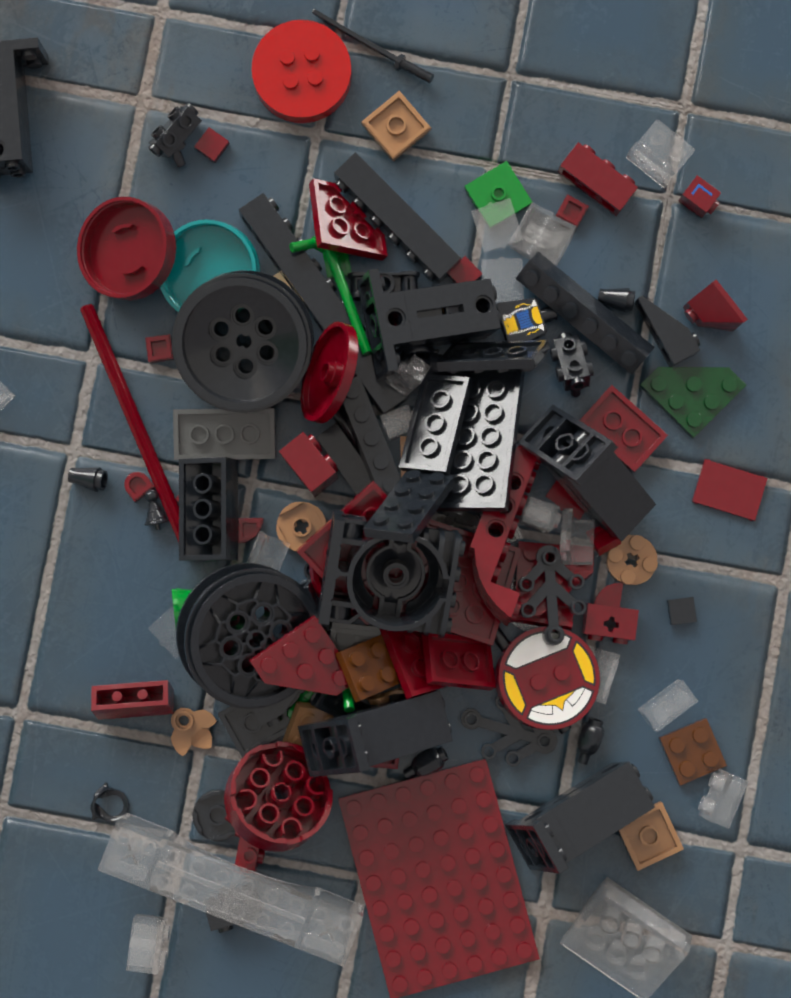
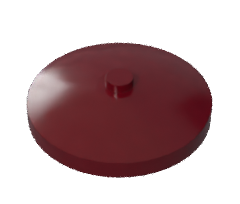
(329, 372)

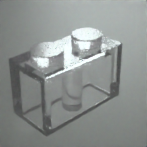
(540, 515)
(667, 705)
(147, 944)

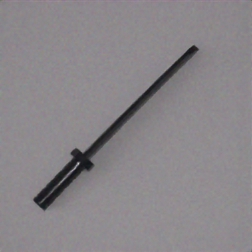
(400, 61)

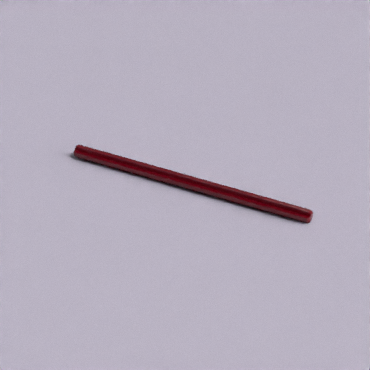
(132, 415)

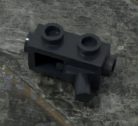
(170, 138)
(571, 362)

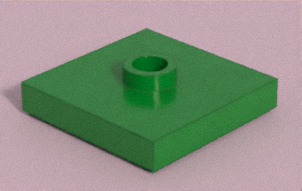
(497, 186)

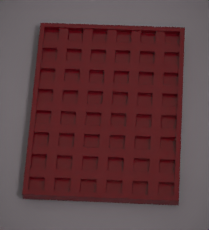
(438, 878)

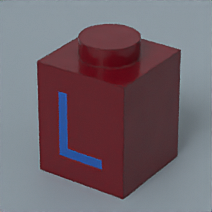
(700, 197)

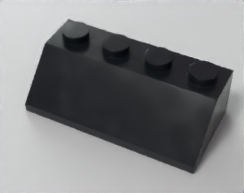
(208, 509)

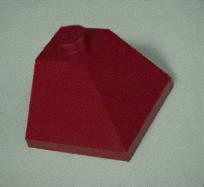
(714, 309)

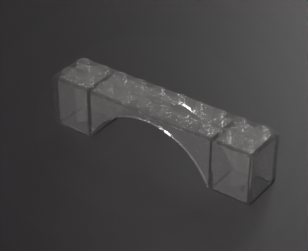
(274, 908)

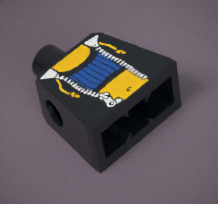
(524, 319)

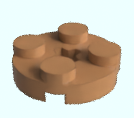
(288, 522)
(646, 561)

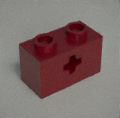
(625, 621)

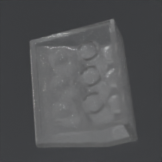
(627, 939)

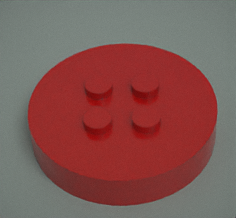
(301, 71)

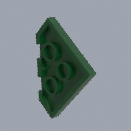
(692, 393)

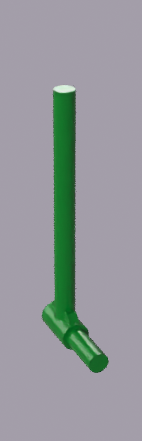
(342, 287)

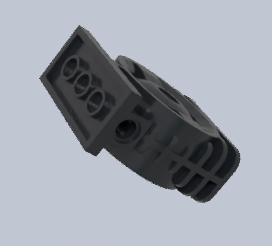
(425, 612)

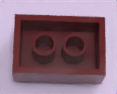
(308, 463)

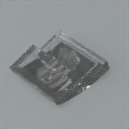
(543, 234)

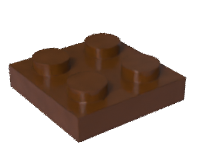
(368, 668)
(692, 751)

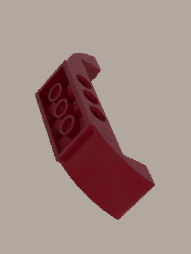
(489, 550)

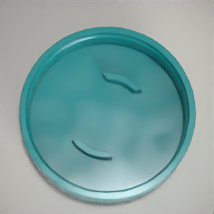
(204, 252)

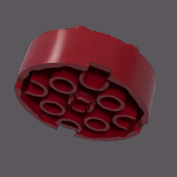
(255, 808)

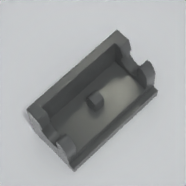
(351, 634)

